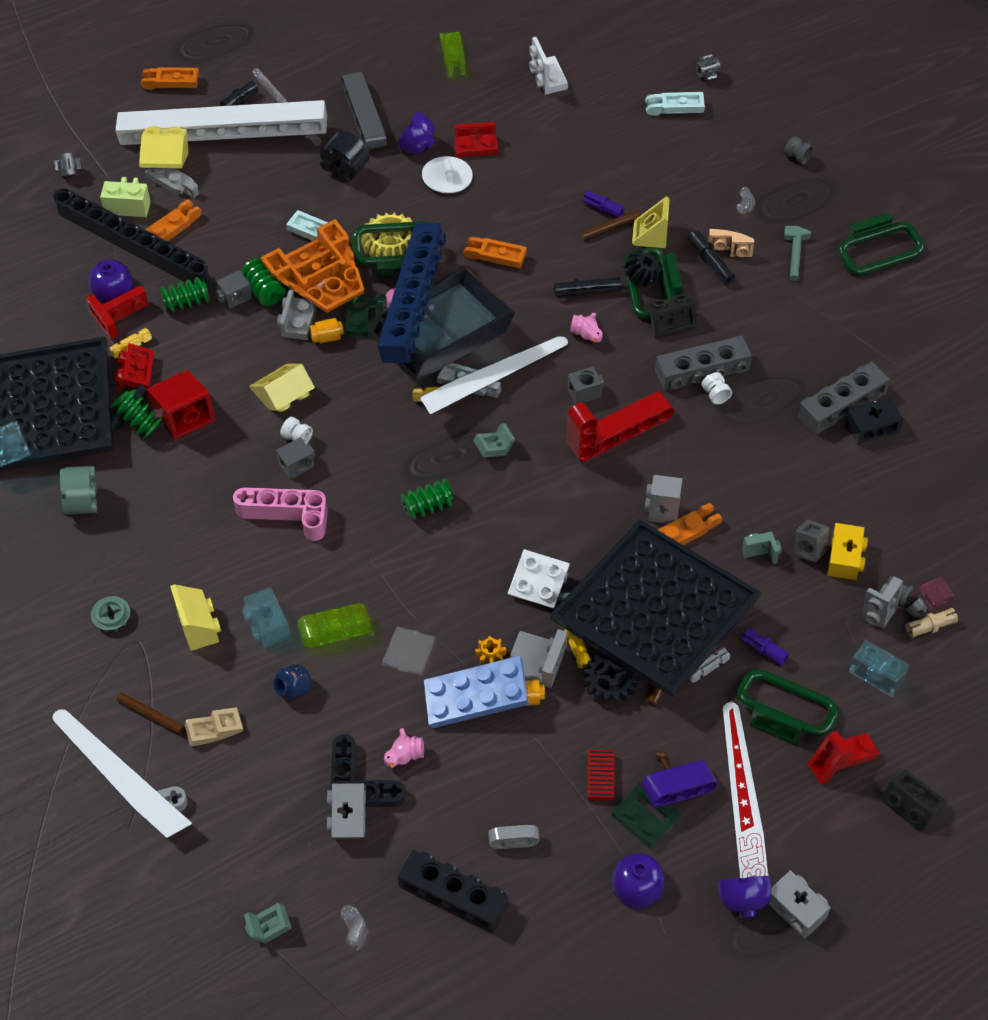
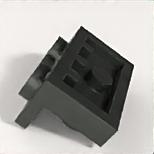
(672, 315)
(913, 799)

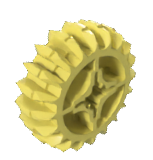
(389, 242)

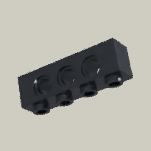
(484, 915)

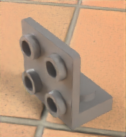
(540, 655)

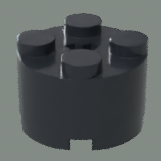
(344, 156)

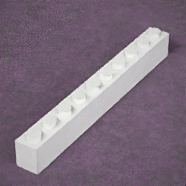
(228, 121)

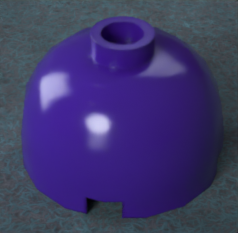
(417, 135)
(109, 280)
(638, 880)
(745, 894)

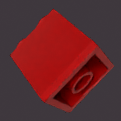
(181, 404)

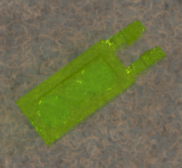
(453, 52)

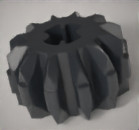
(642, 268)

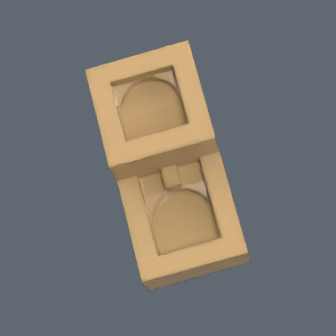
(218, 726)

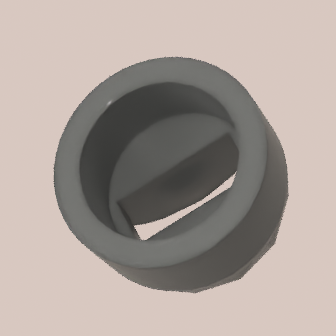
(915, 606)

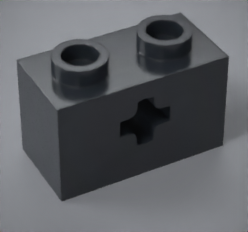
(874, 420)

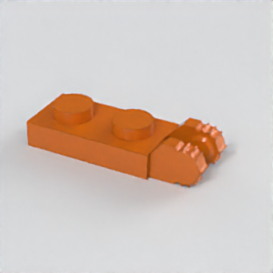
(169, 78)
(175, 221)
(495, 252)
(691, 525)

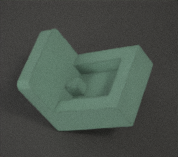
(495, 443)
(761, 544)
(268, 923)

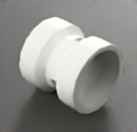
(716, 387)
(293, 430)

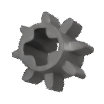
(708, 67)
(67, 164)

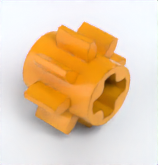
(487, 646)

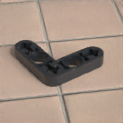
(350, 761)

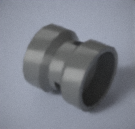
(798, 150)

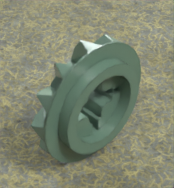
(100, 611)

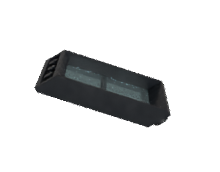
(457, 320)

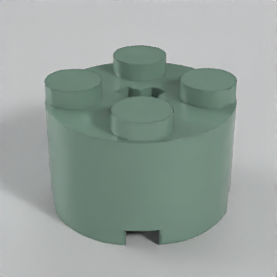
(78, 490)

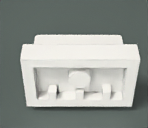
(547, 70)

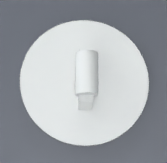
(447, 174)

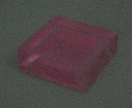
(936, 592)

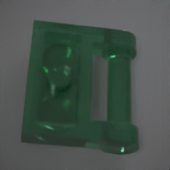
(358, 314)
(641, 821)

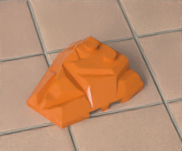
(319, 270)

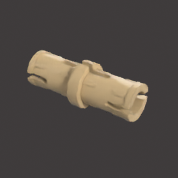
(931, 623)

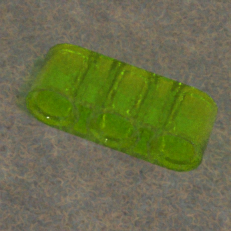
(334, 625)

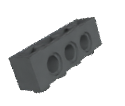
(698, 362)
(835, 401)

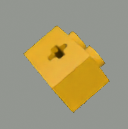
(846, 551)

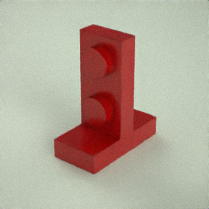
(116, 309)
(841, 753)

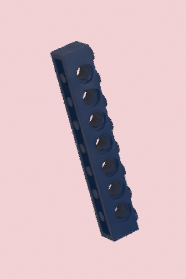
(411, 293)

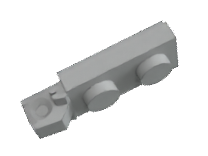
(173, 180)
(454, 371)

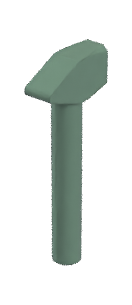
(795, 234)

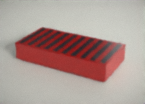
(601, 775)

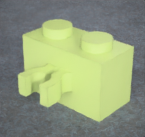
(126, 198)

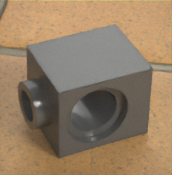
(233, 289)
(585, 385)
(296, 457)
(811, 540)

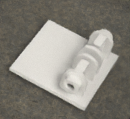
(539, 578)

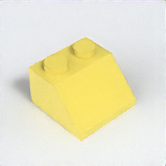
(163, 147)
(283, 387)
(195, 616)

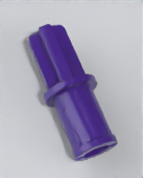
(603, 204)
(765, 646)

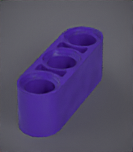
(679, 783)

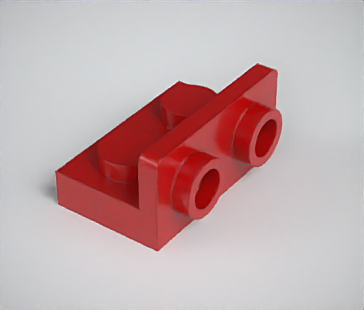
(475, 139)
(134, 367)

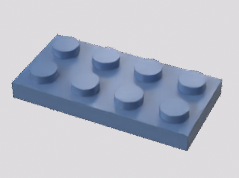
(476, 692)

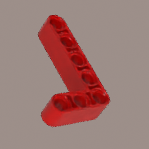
(592, 437)

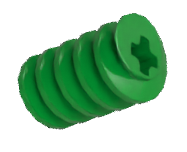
(262, 283)
(184, 294)
(137, 413)
(427, 499)

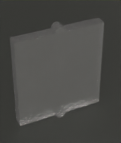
(408, 651)

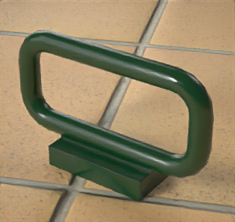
(872, 229)
(385, 265)
(670, 278)
(777, 722)

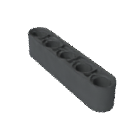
(364, 111)

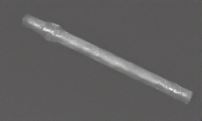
(280, 99)

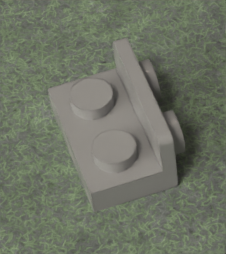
(296, 317)
(881, 606)

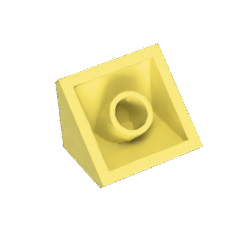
(651, 226)

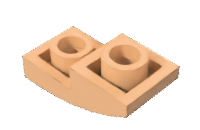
(737, 243)

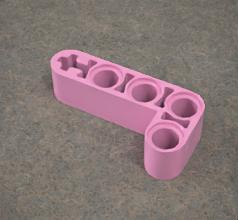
(251, 504)

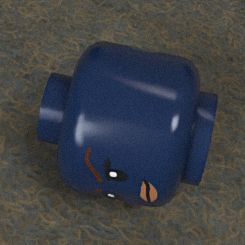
(292, 682)

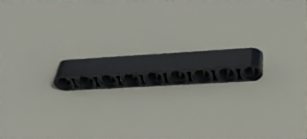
(130, 237)

